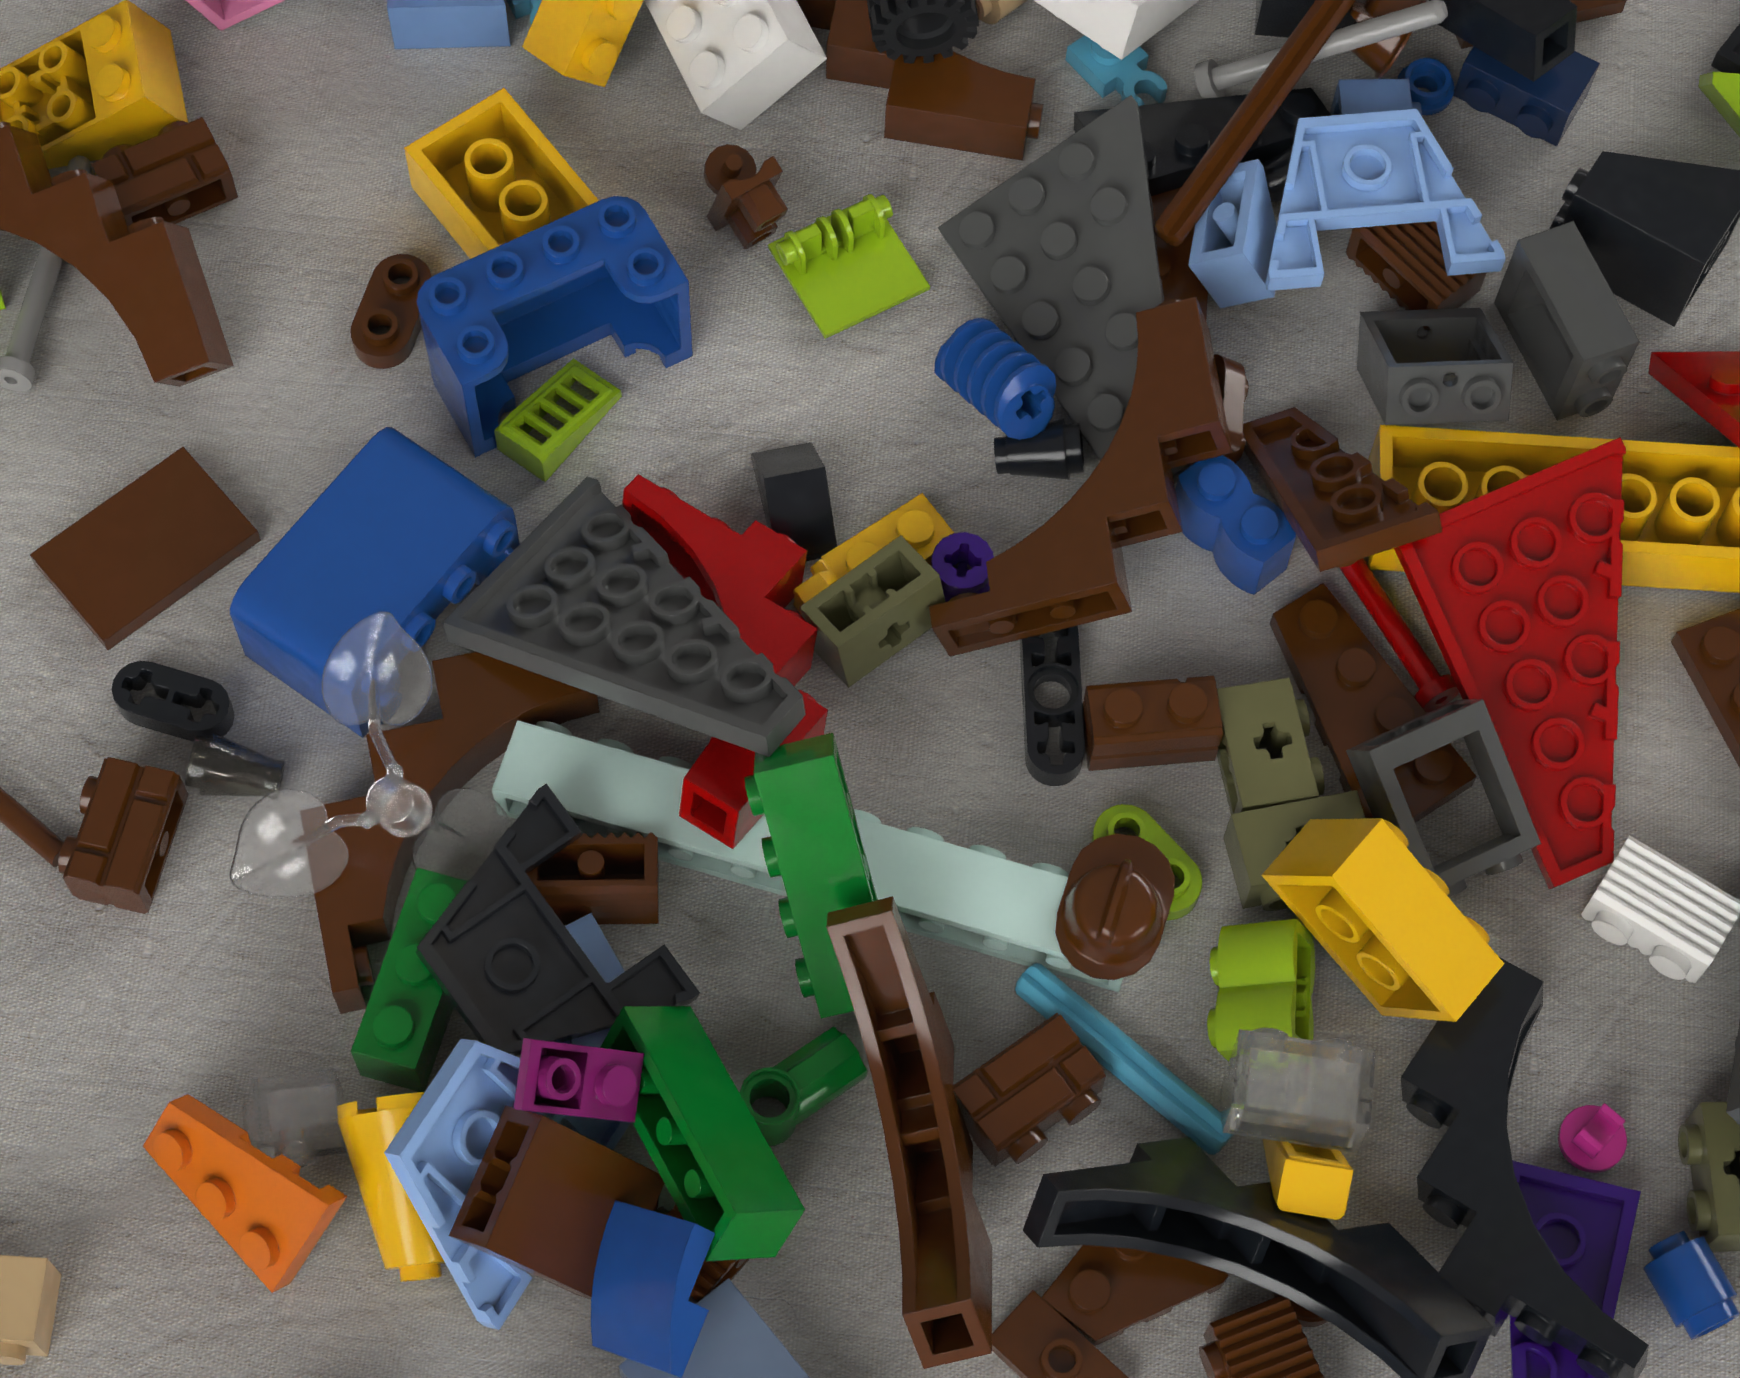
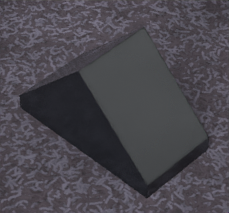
(796, 496)

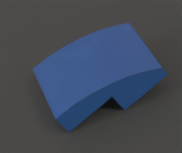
(645, 1287)

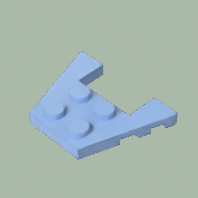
(1368, 175)
(441, 1152)

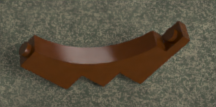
(931, 103)
(1075, 562)
(479, 711)

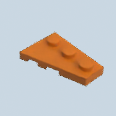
(246, 1195)

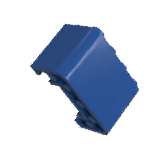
(545, 299)
(382, 537)

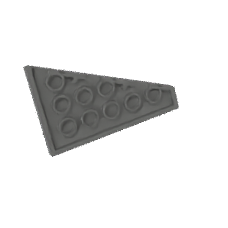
(611, 616)

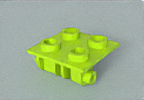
(849, 265)

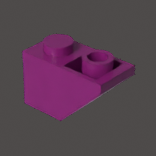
(578, 1080)

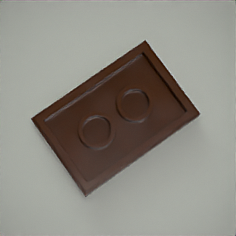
(145, 548)

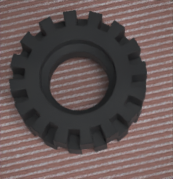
(922, 27)

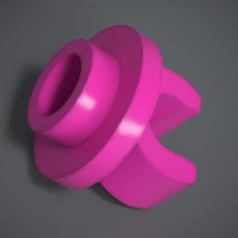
(1593, 1138)

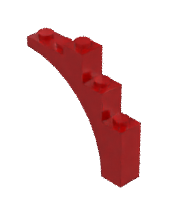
(752, 584)

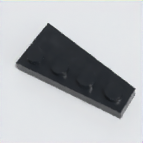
(1182, 132)

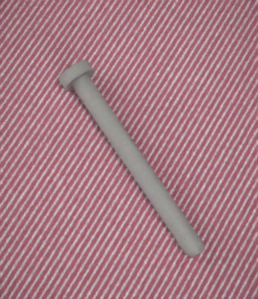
(1214, 79)
(15, 370)

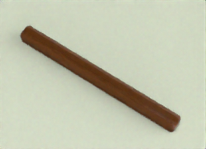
(1250, 120)

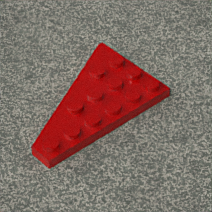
(1529, 623)

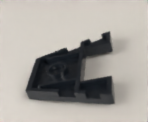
(514, 961)

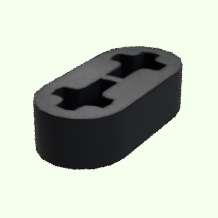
(176, 688)

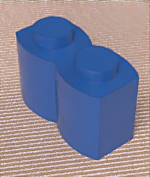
(1241, 528)

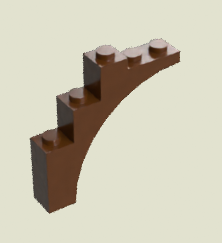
(142, 269)
(926, 1138)

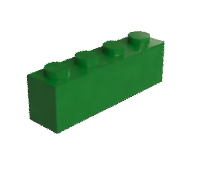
(815, 851)
(705, 1135)

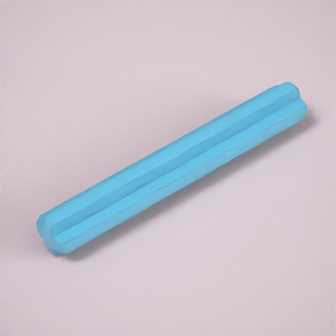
(1125, 1058)

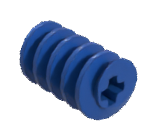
(998, 378)

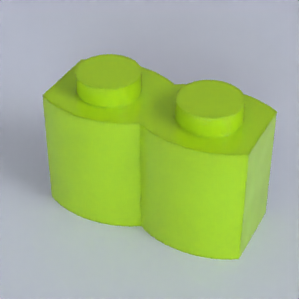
(1262, 981)

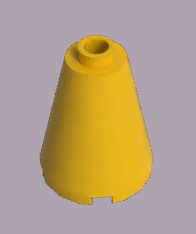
(394, 1221)

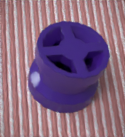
(965, 550)

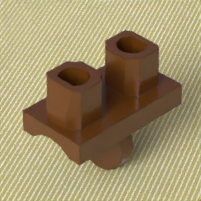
(743, 197)

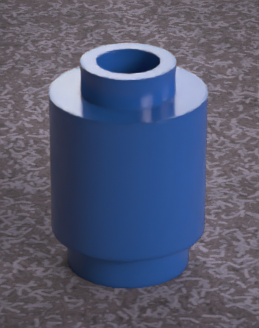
(1691, 1284)

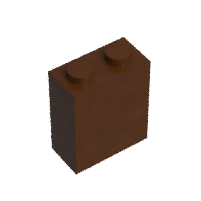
(548, 1198)

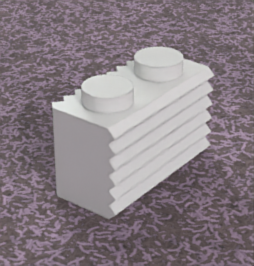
(1661, 911)

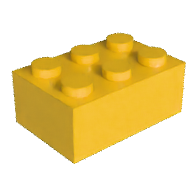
(493, 175)
(1384, 918)

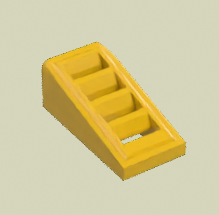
(1308, 1179)

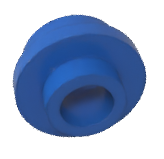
(1433, 76)

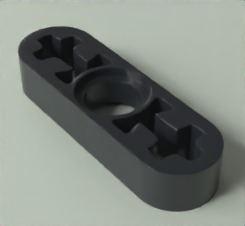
(1036, 736)

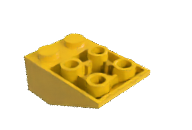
(96, 86)

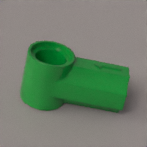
(804, 1082)

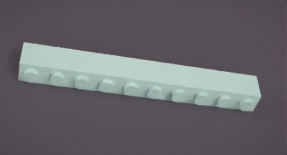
(939, 887)

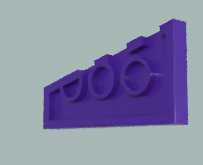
(1590, 1236)

